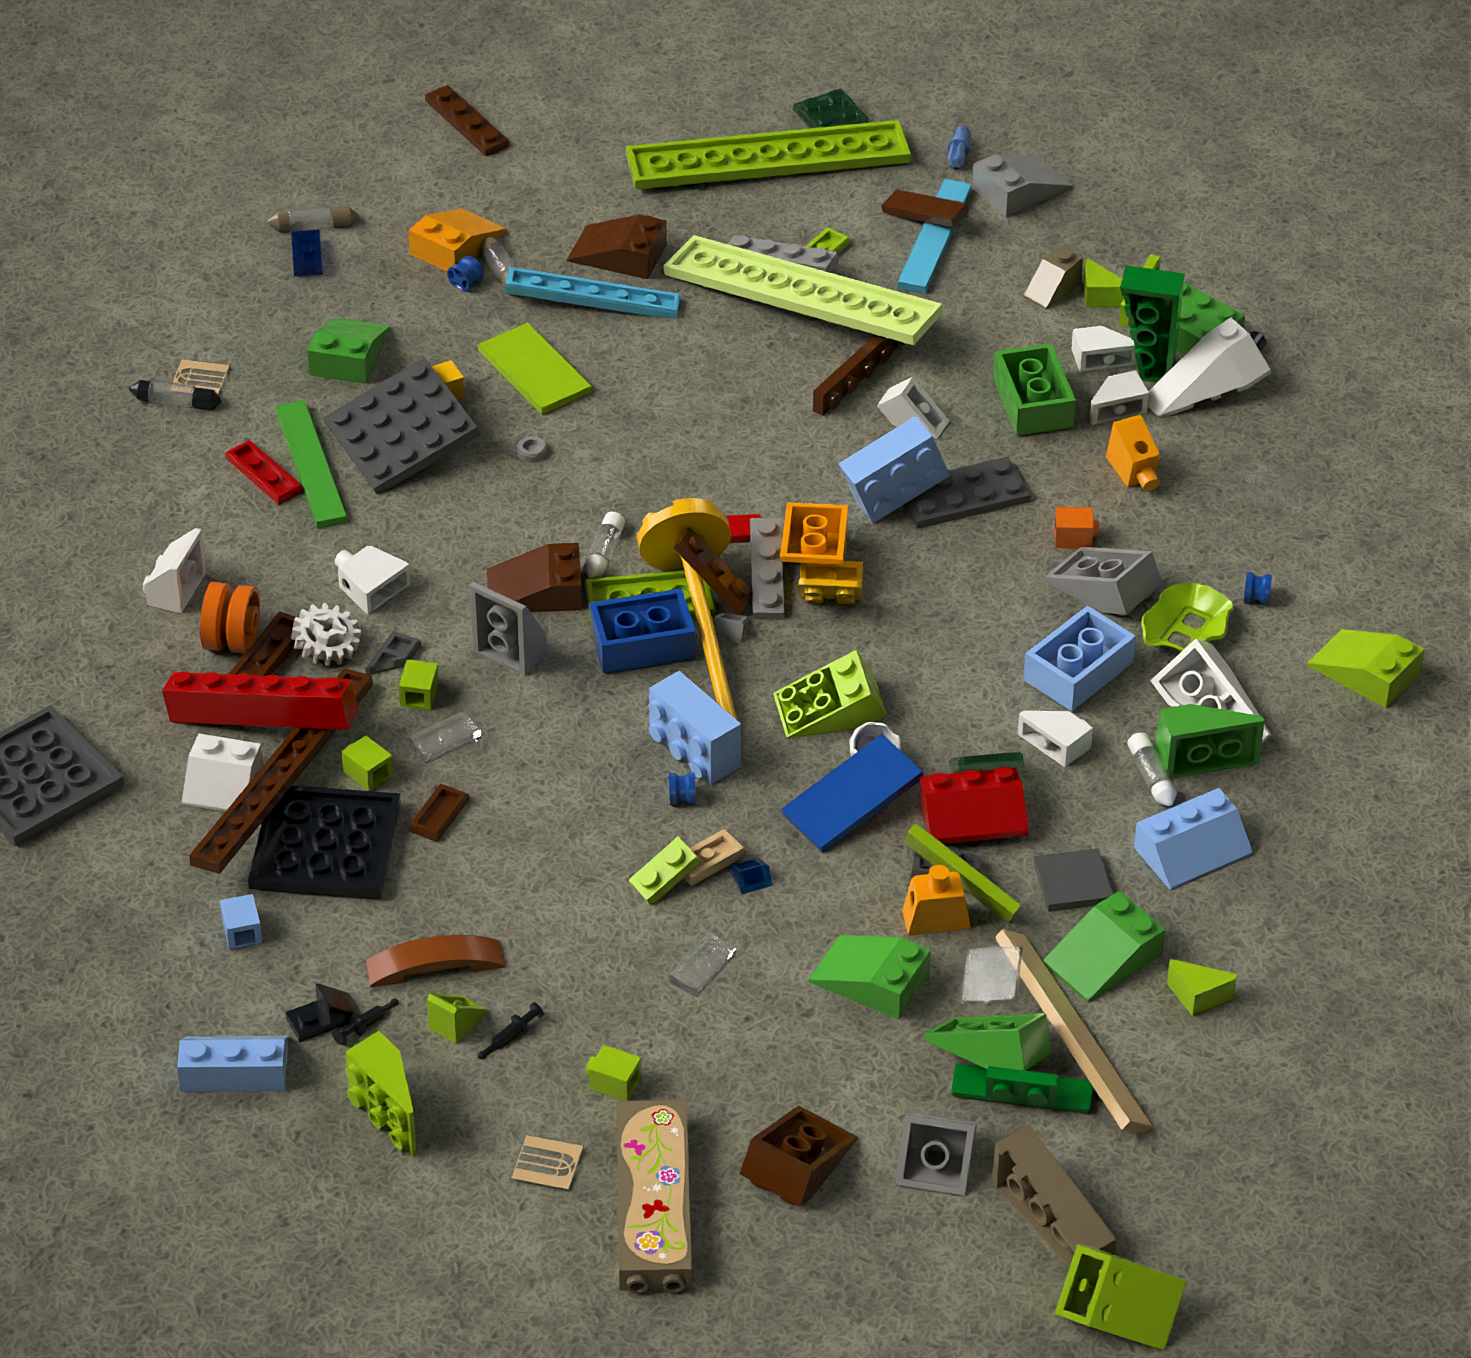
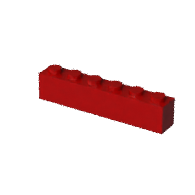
(260, 700)

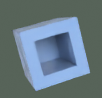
(241, 921)

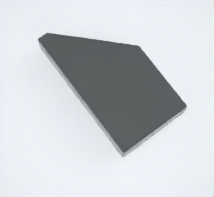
(393, 653)

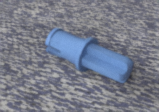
(959, 146)

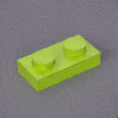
(664, 870)

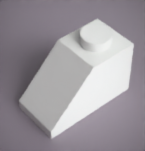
(1101, 349)
(1119, 398)
(910, 400)
(1056, 734)

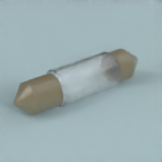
(313, 218)
(497, 259)

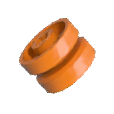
(229, 617)

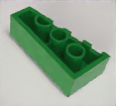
(1154, 314)

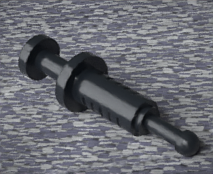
(359, 1023)
(518, 1025)

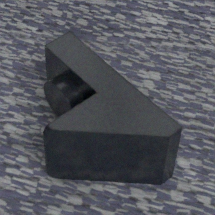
(323, 1015)

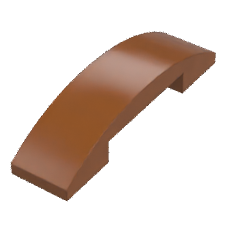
(434, 955)

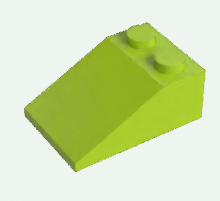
(1370, 663)

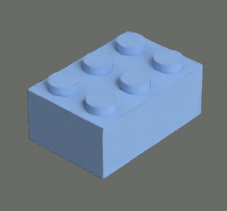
(894, 469)
(1079, 658)
(694, 728)

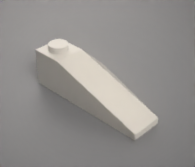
(1215, 365)
(1203, 679)

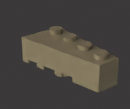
(1046, 1196)

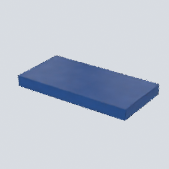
(852, 793)

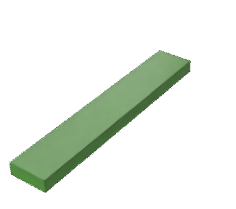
(311, 464)

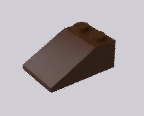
(622, 245)
(541, 578)
(796, 1155)

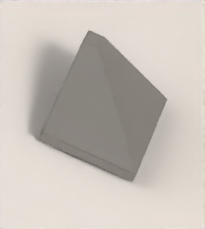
(732, 625)

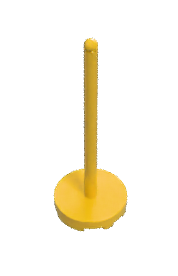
(656, 548)

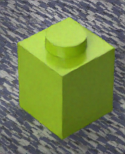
(418, 684)
(367, 763)
(614, 1072)

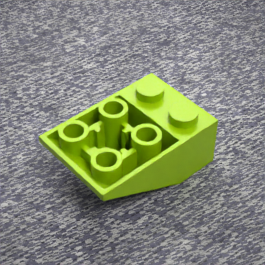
(831, 699)
(381, 1088)
(1120, 1296)

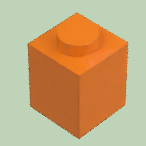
(1075, 527)

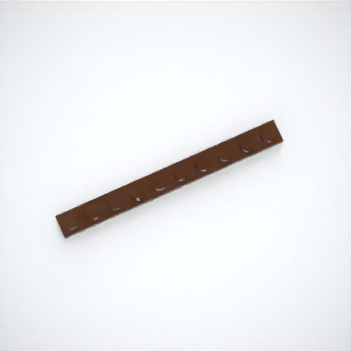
(267, 788)

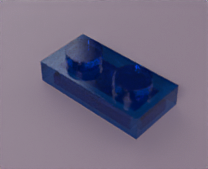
(306, 253)

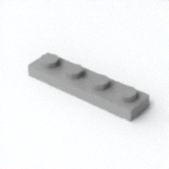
(810, 257)
(766, 568)

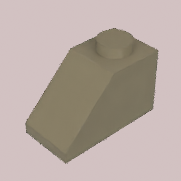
(1055, 277)

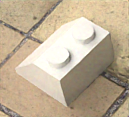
(177, 573)
(219, 771)

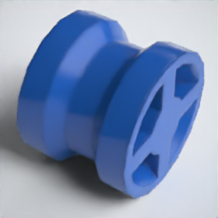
(465, 273)
(1257, 588)
(682, 788)

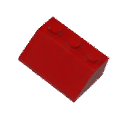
(974, 805)

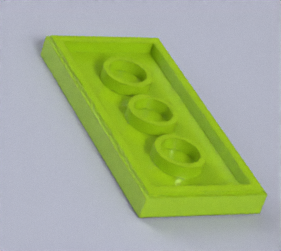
(534, 368)
(632, 585)

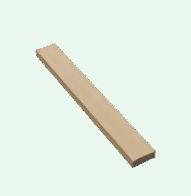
(1076, 1036)

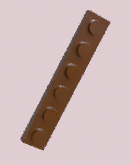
(851, 372)

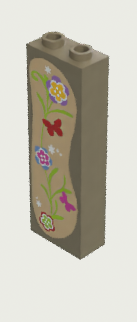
(653, 1196)

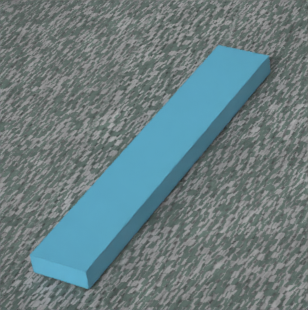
(931, 243)
(592, 293)

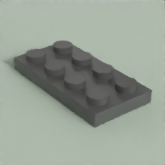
(969, 492)

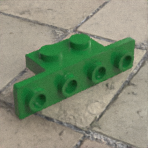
(1022, 1088)

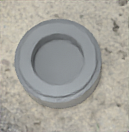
(531, 449)

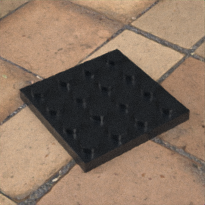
(326, 842)

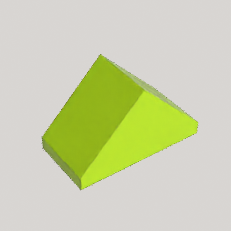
(1101, 286)
(1200, 986)
(452, 1015)

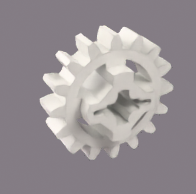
(325, 634)

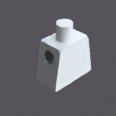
(371, 576)

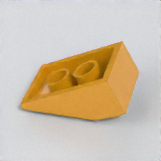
(450, 236)
(815, 533)

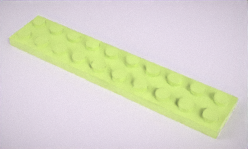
(803, 289)

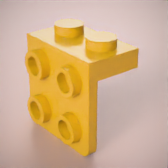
(831, 582)

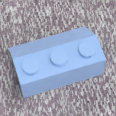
(1192, 839)
(232, 1063)

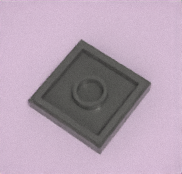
(1072, 879)

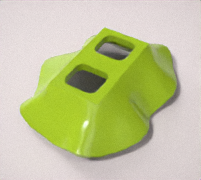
(1175, 605)

